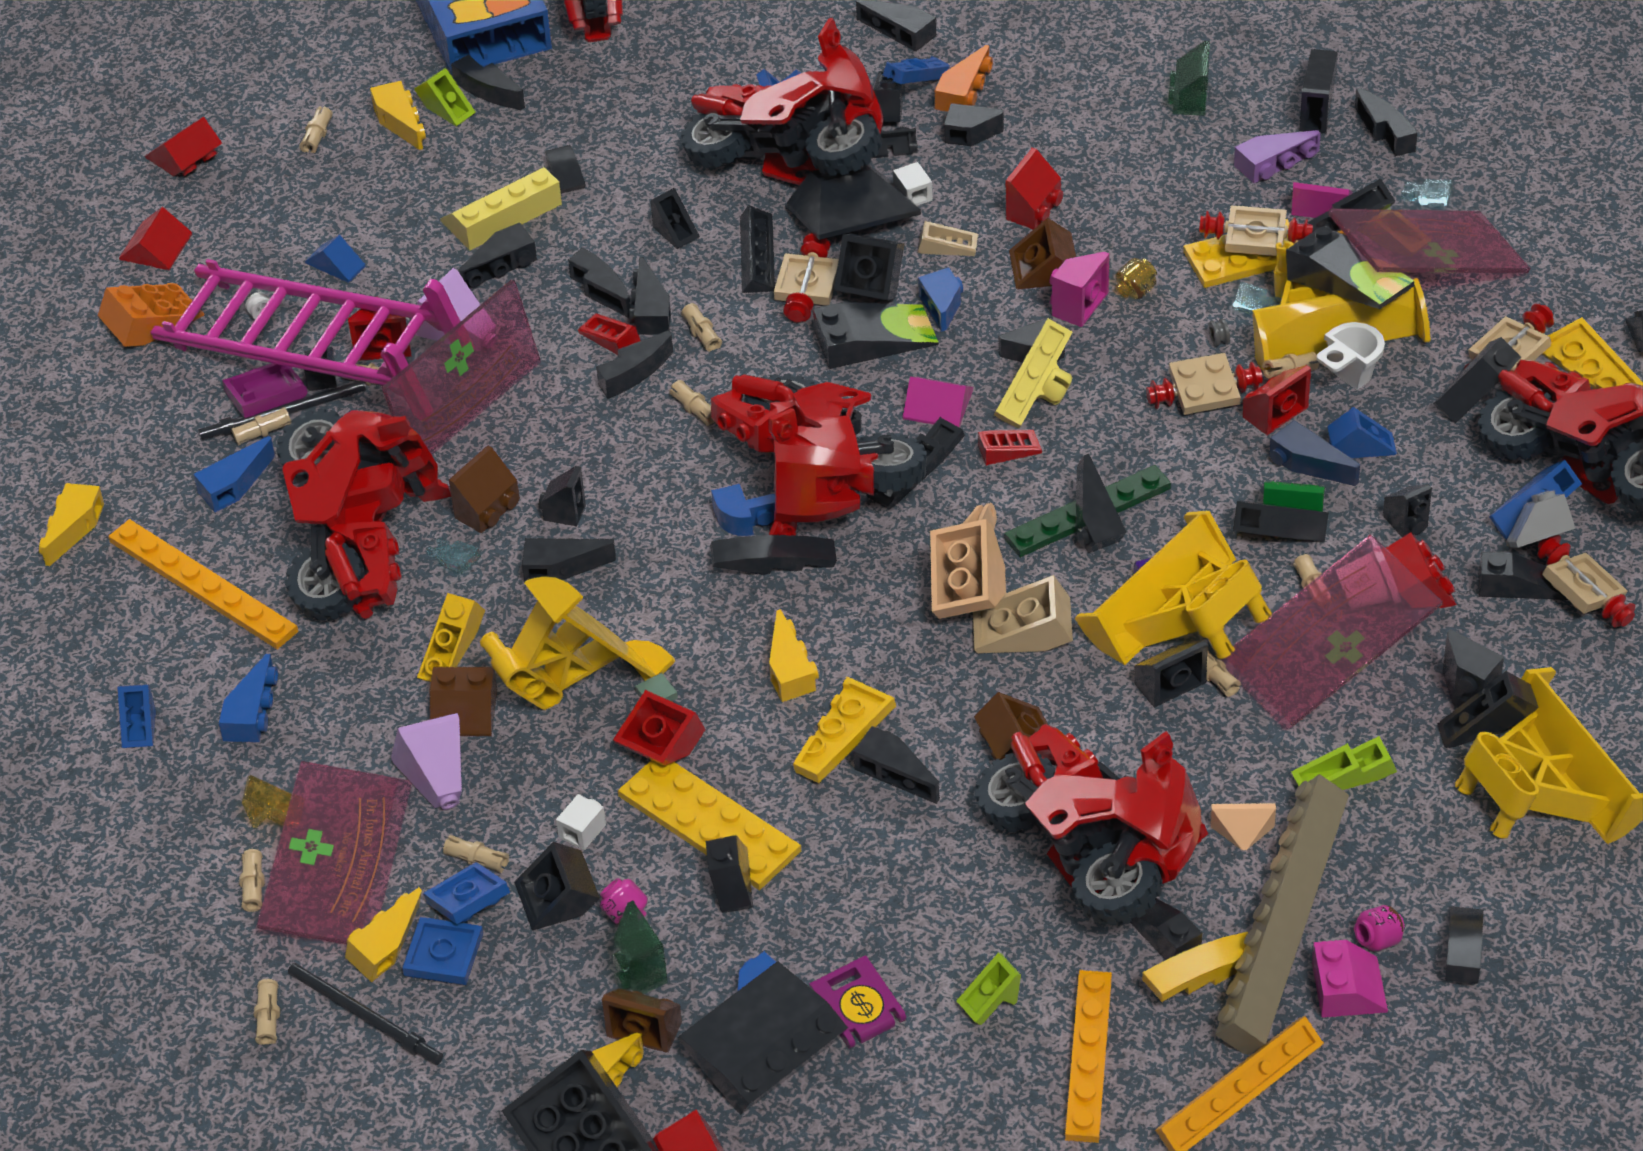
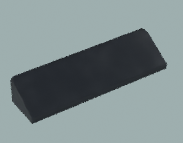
(755, 239)

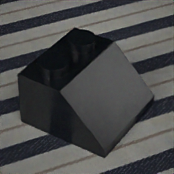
(1468, 667)
(1172, 672)
(556, 887)

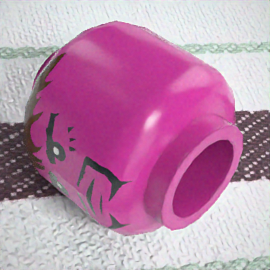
(617, 895)
(1379, 928)

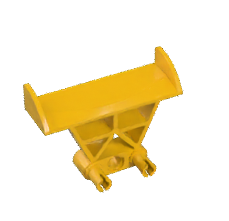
(1309, 313)
(1177, 593)
(560, 652)
(1551, 768)

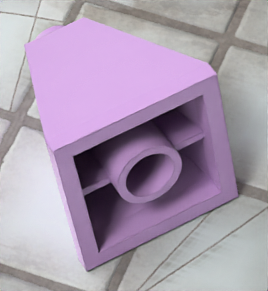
(460, 297)
(431, 759)

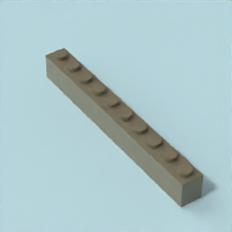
(1281, 915)

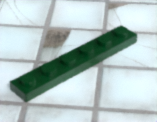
(1062, 521)

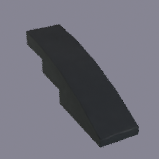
(938, 445)
(767, 552)

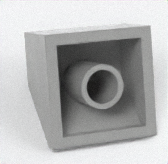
(1541, 519)

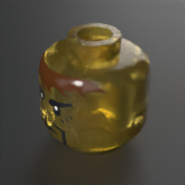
(1136, 278)

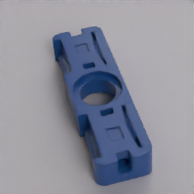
(915, 70)

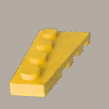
(1586, 353)
(843, 728)

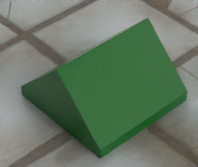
(1294, 495)

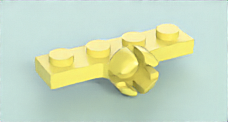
(1037, 376)

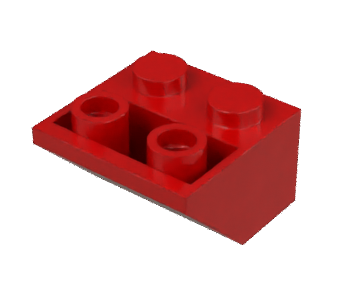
(1427, 568)

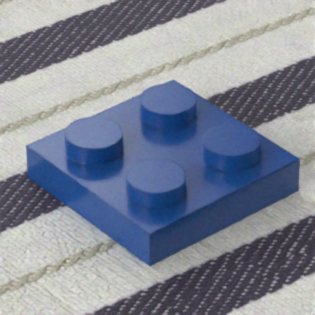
(466, 893)
(443, 951)

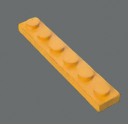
(1088, 1056)
(1239, 1086)

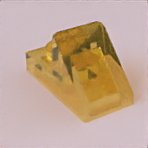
(265, 801)

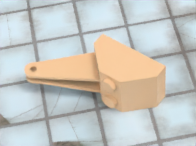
(967, 565)

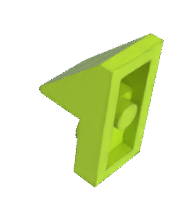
(991, 987)

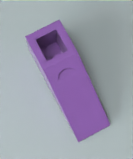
(1269, 154)

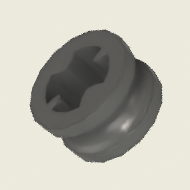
(1219, 332)

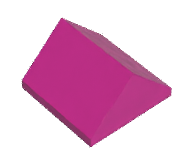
(1315, 200)
(934, 399)

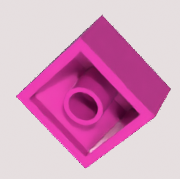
(1079, 287)
(1347, 979)

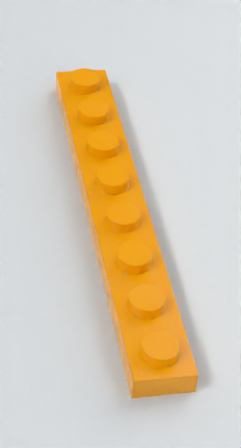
(203, 584)

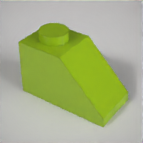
(445, 98)

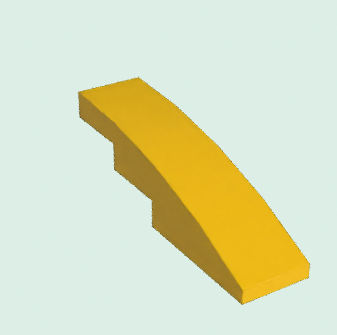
(1196, 967)

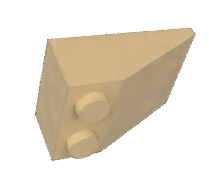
(1025, 620)

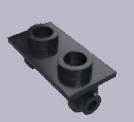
(901, 139)

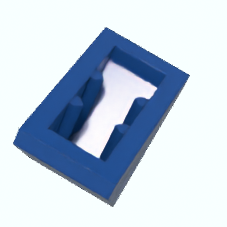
(337, 259)
(136, 715)

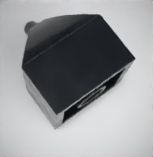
(869, 266)

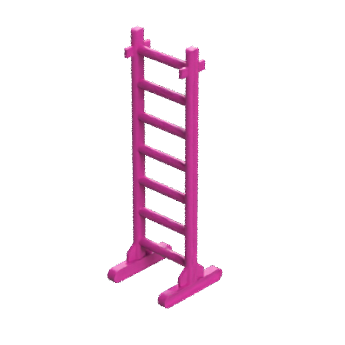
(435, 310)

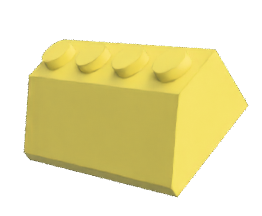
(505, 207)

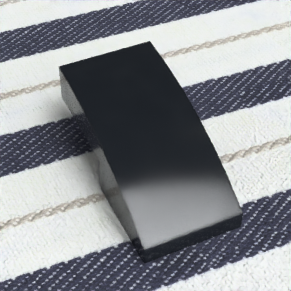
(565, 168)

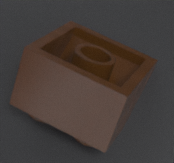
(1040, 254)
(483, 491)
(467, 692)
(1004, 717)
(634, 1012)

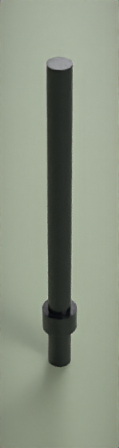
(225, 425)
(411, 1041)

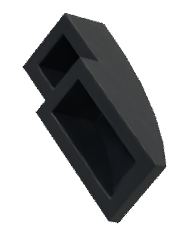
(487, 83)
(1385, 122)
(1370, 197)
(599, 281)
(634, 364)
(1464, 945)

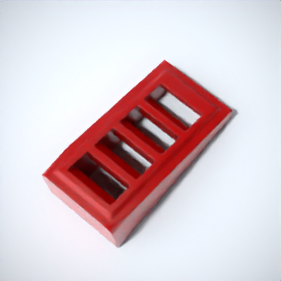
(626, 333)
(994, 452)

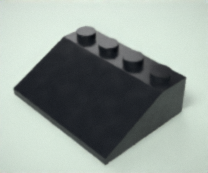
(762, 1035)
(577, 1111)

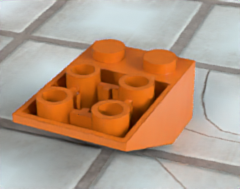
(135, 310)

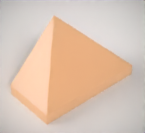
(1243, 822)

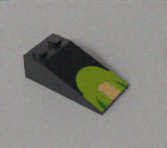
(1334, 265)
(870, 331)

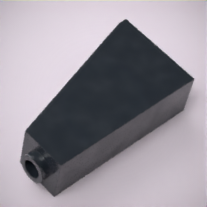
(1318, 90)

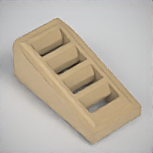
(933, 241)

